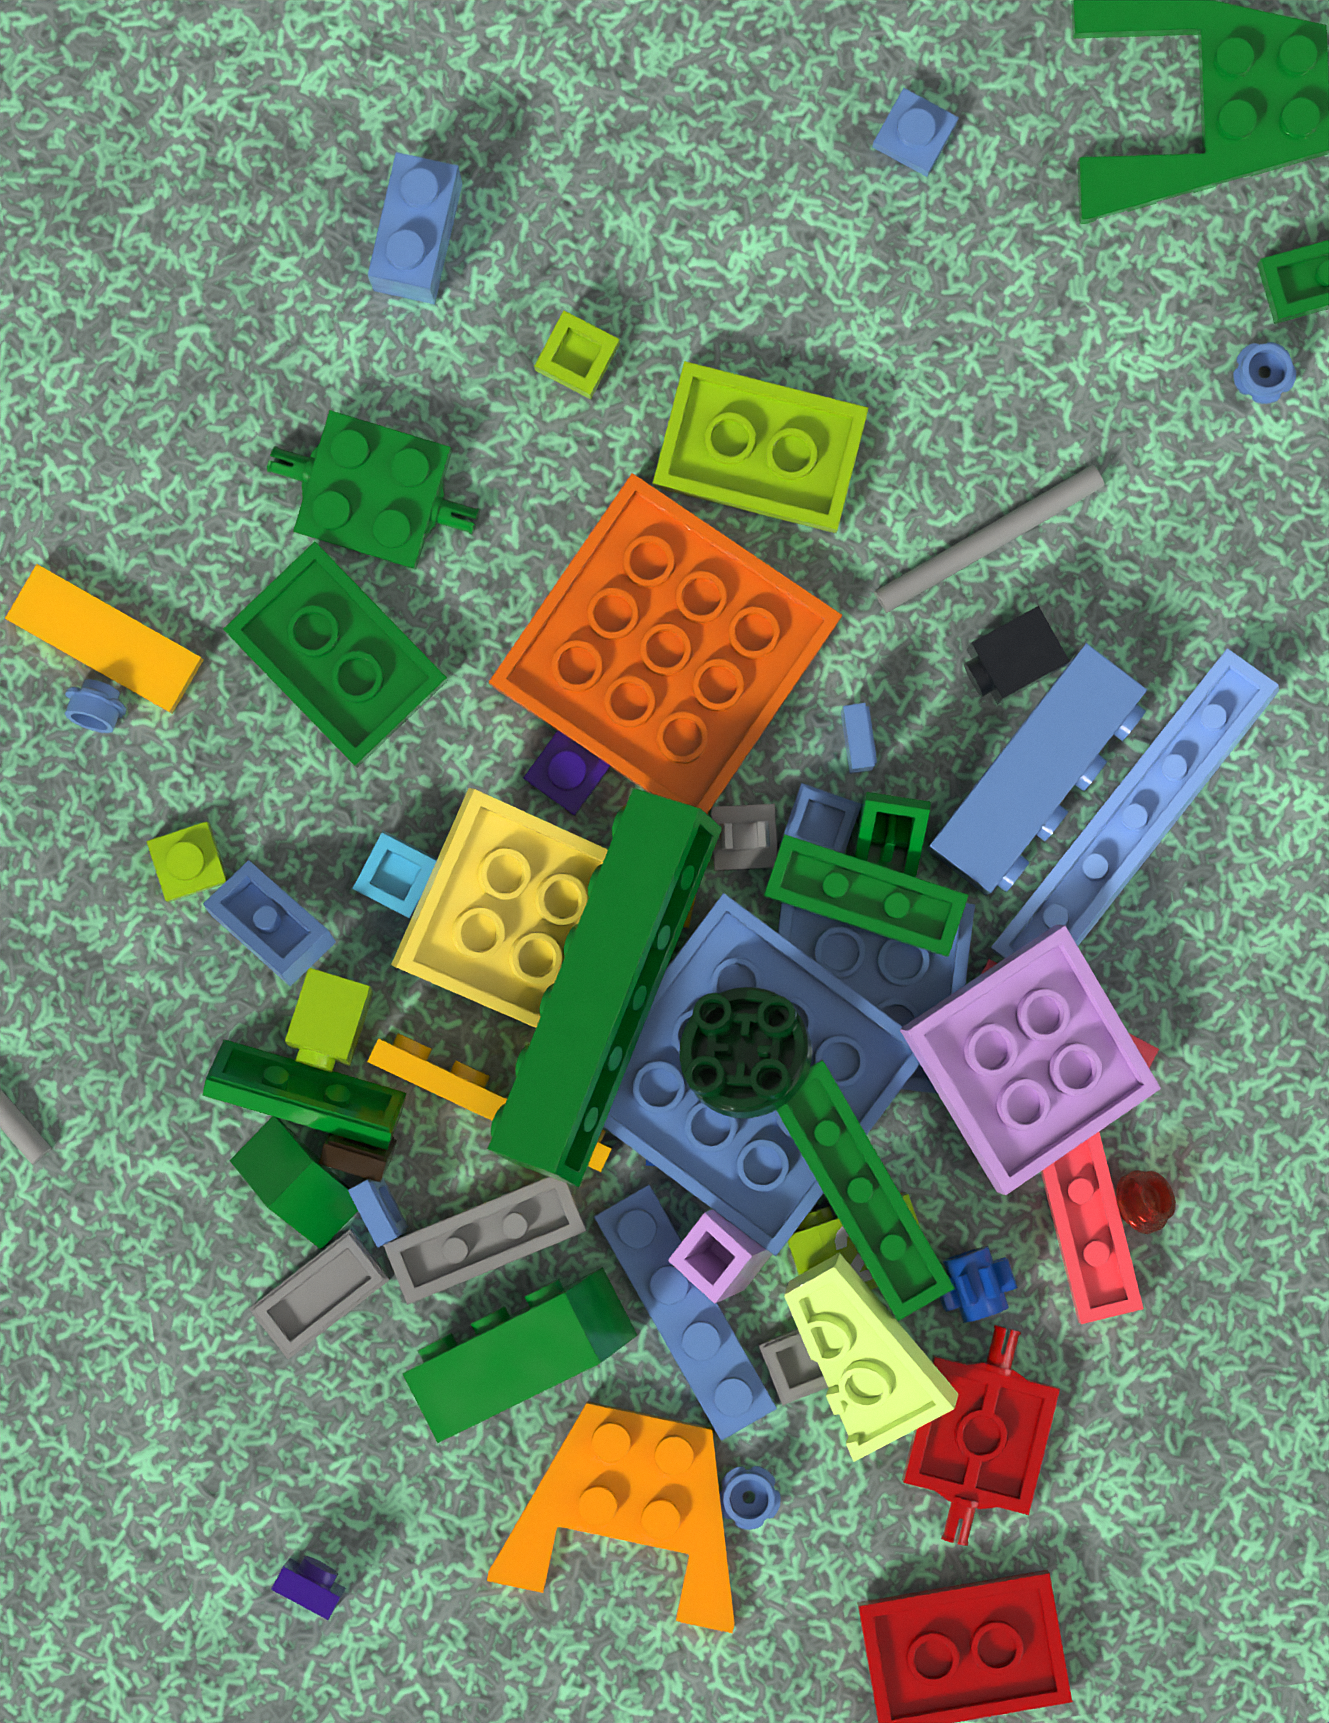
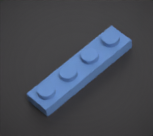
(684, 1315)

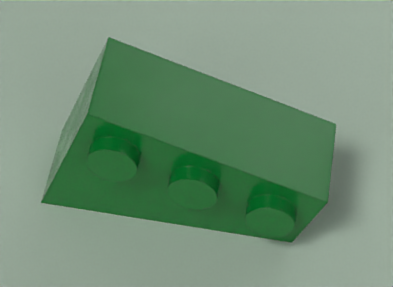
(518, 1353)

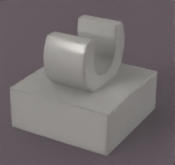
(746, 837)

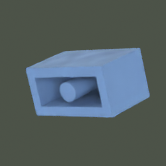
(415, 228)

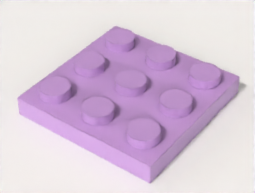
(1030, 1059)

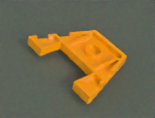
(634, 1483)

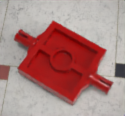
(990, 1443)

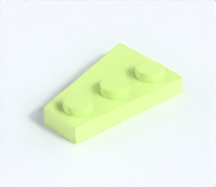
(869, 1362)

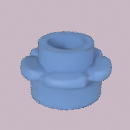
(1266, 355)
(94, 706)
(766, 1499)

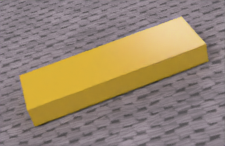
(104, 638)

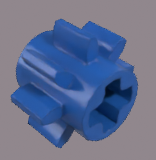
(977, 1284)

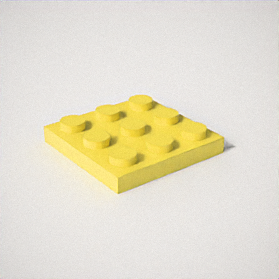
(499, 907)

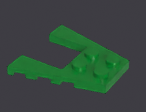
(1258, 99)

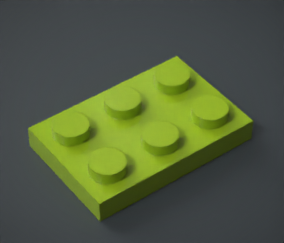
(760, 447)

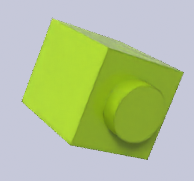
(328, 1020)

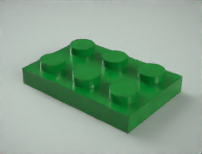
(335, 654)

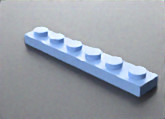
(1145, 804)

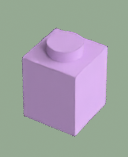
(718, 1257)

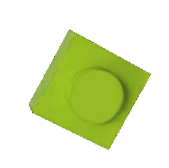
(577, 354)
(187, 861)

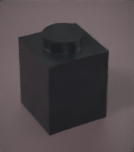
(1015, 656)

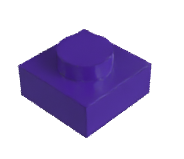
(566, 773)
(310, 1585)

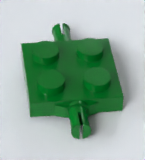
(373, 489)

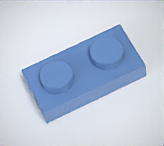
(269, 923)

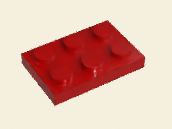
(965, 1651)

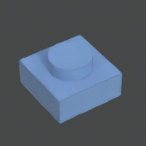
(915, 132)

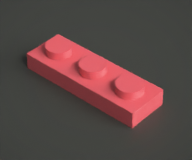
(1091, 1233)

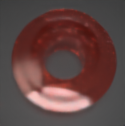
(1145, 1200)

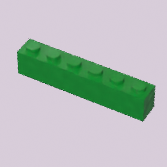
(604, 987)

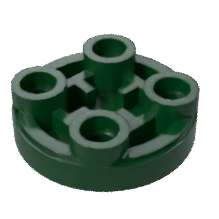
(745, 1052)

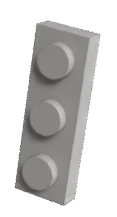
(484, 1238)

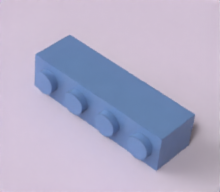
(1037, 770)

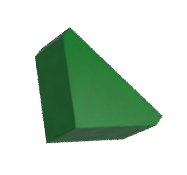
(892, 831)
(294, 1183)

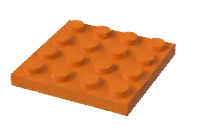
(665, 648)

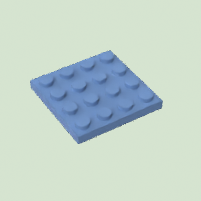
(750, 1165)

